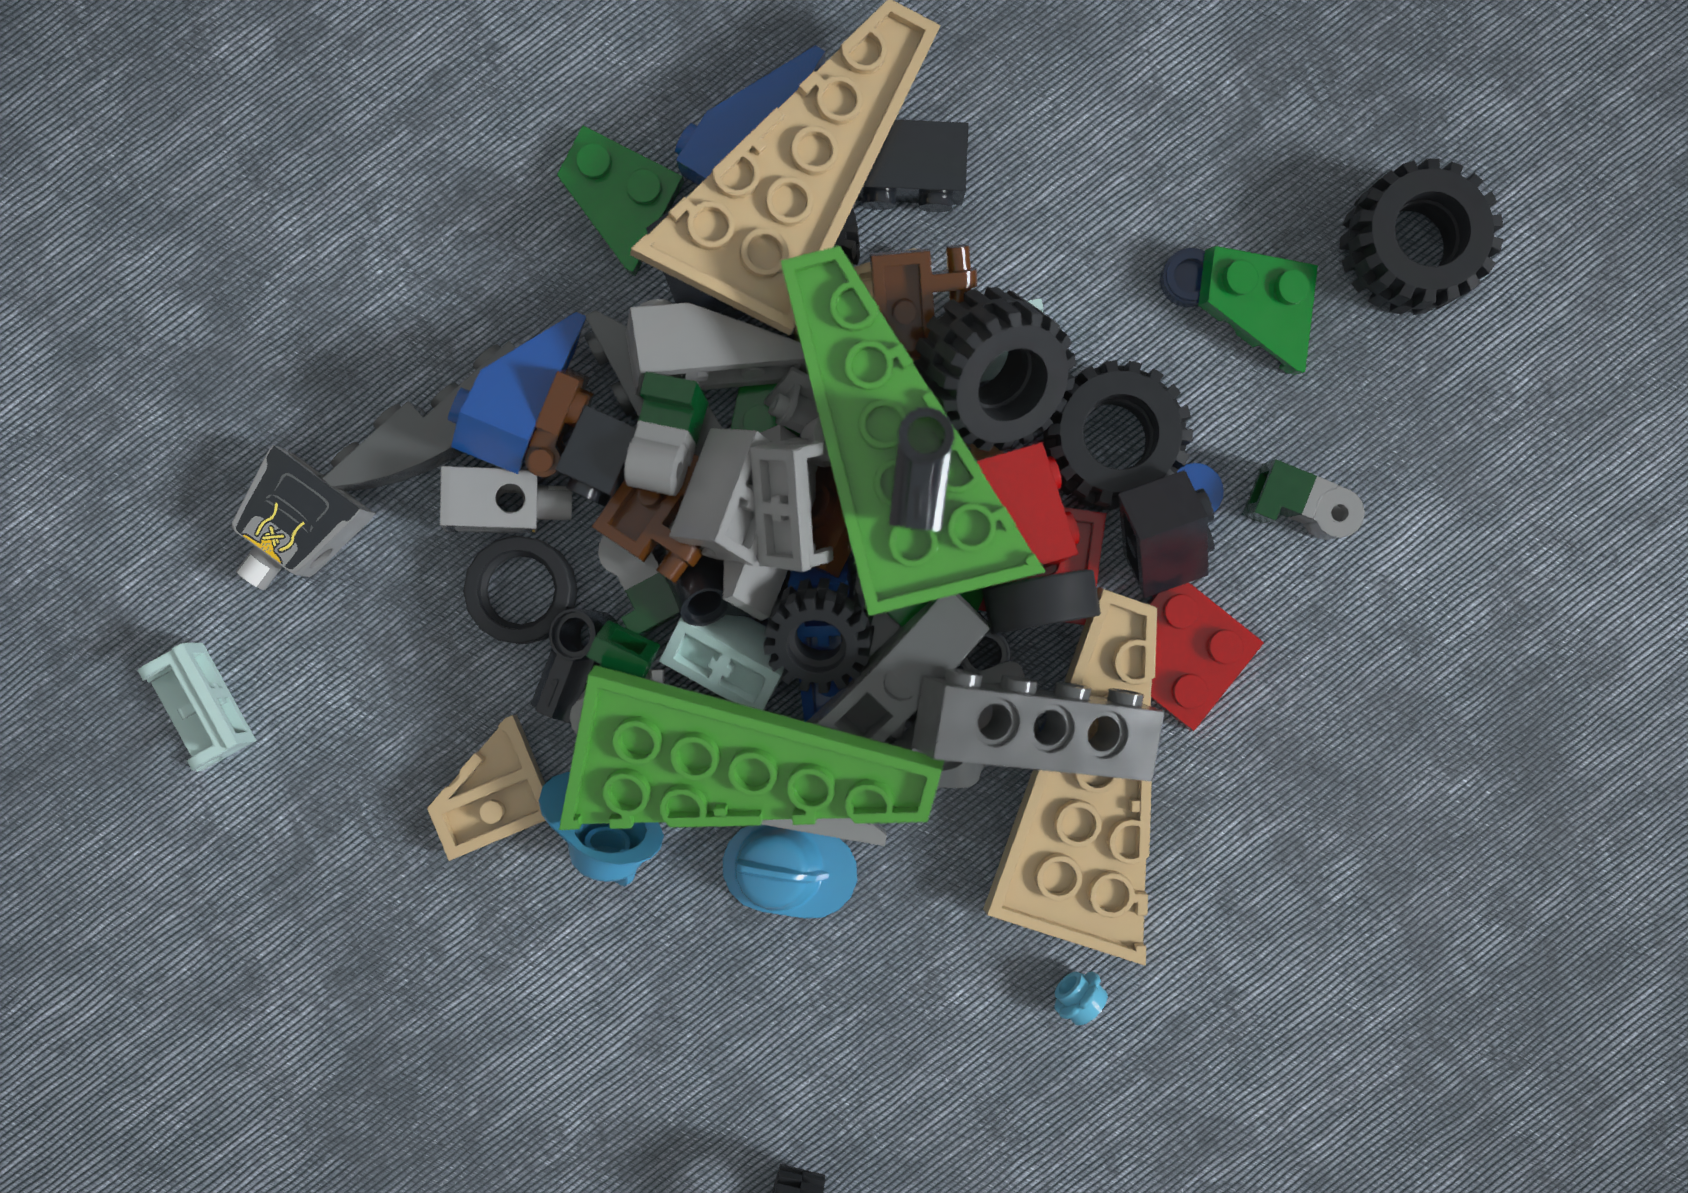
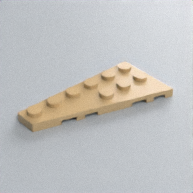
(1080, 838)

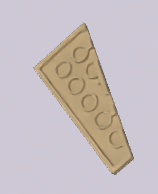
(794, 174)

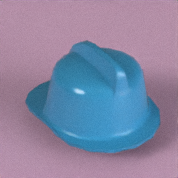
(595, 848)
(789, 871)

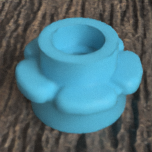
(1080, 997)

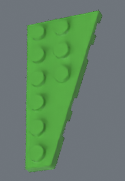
(862, 394)
(714, 763)

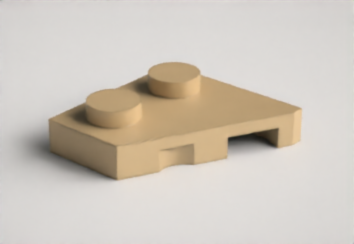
(491, 794)

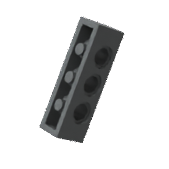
(1120, 748)

